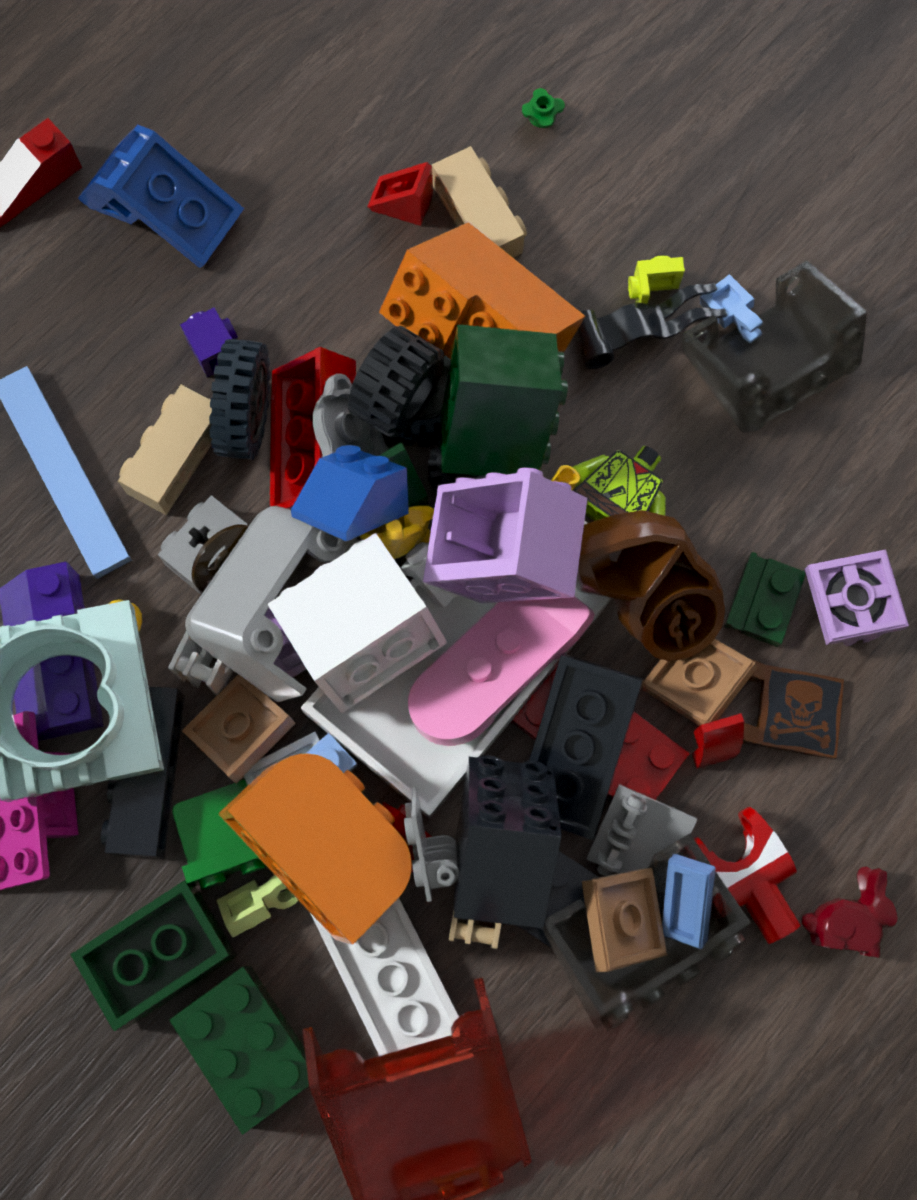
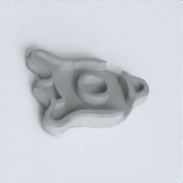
(337, 426)

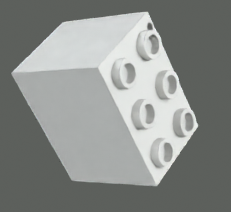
(357, 623)

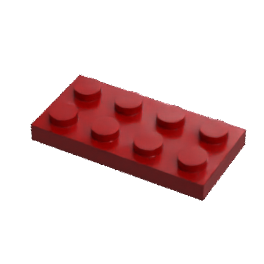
(647, 755)

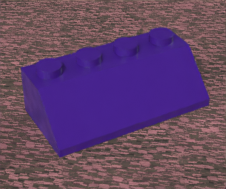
(64, 686)

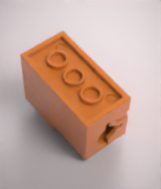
(472, 283)

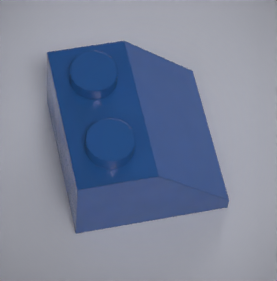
(352, 493)

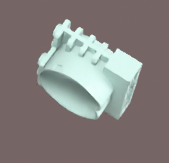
(130, 743)

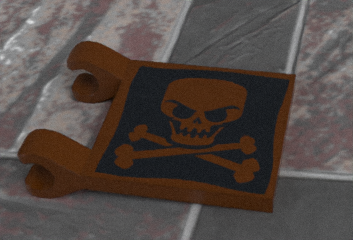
(797, 711)

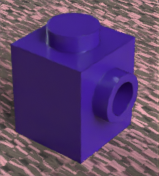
(206, 335)

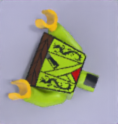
(617, 483)

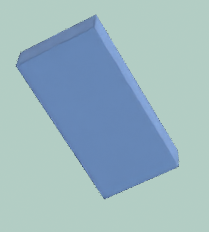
(688, 900)

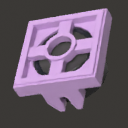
(852, 596)

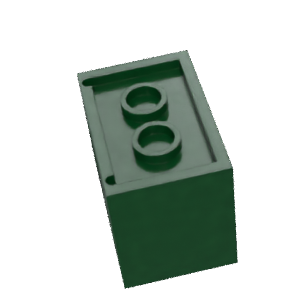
(501, 400)

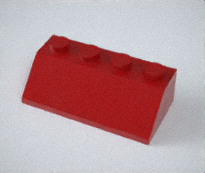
(293, 400)

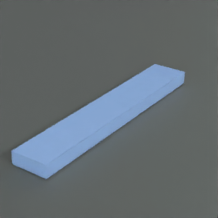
(62, 473)

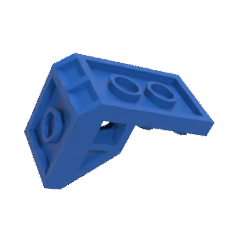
(166, 192)

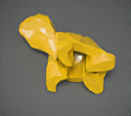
(405, 532)

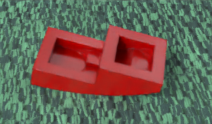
(718, 741)

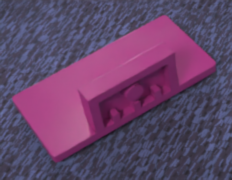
(30, 821)

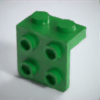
(209, 841)

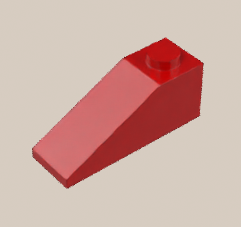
(34, 168)

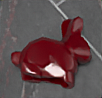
(854, 923)

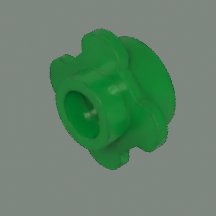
(542, 117)

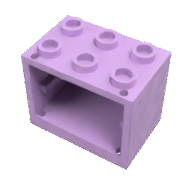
(506, 538)

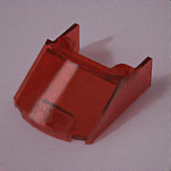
(424, 1116)

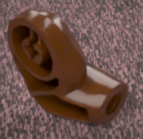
(657, 580)

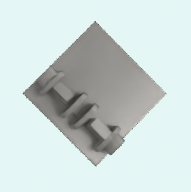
(636, 831)
(434, 857)

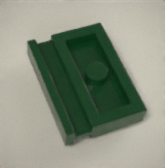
(765, 599)

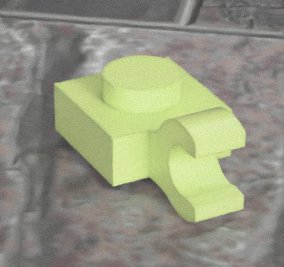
(251, 904)

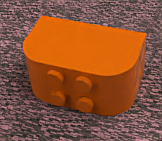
(323, 842)

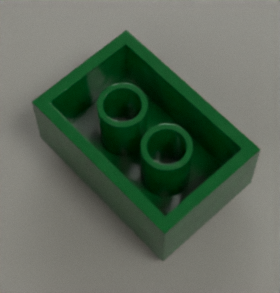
(153, 955)
(244, 1048)

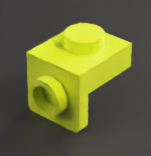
(655, 275)

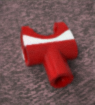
(756, 876)

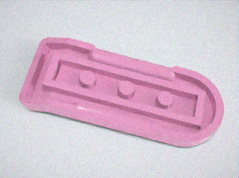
(492, 665)

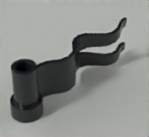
(639, 320)

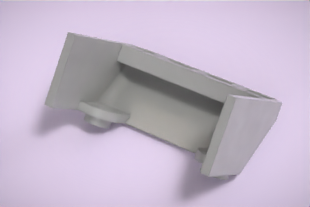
(232, 608)

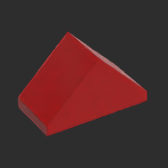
(404, 194)

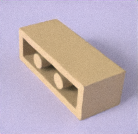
(472, 197)
(169, 451)

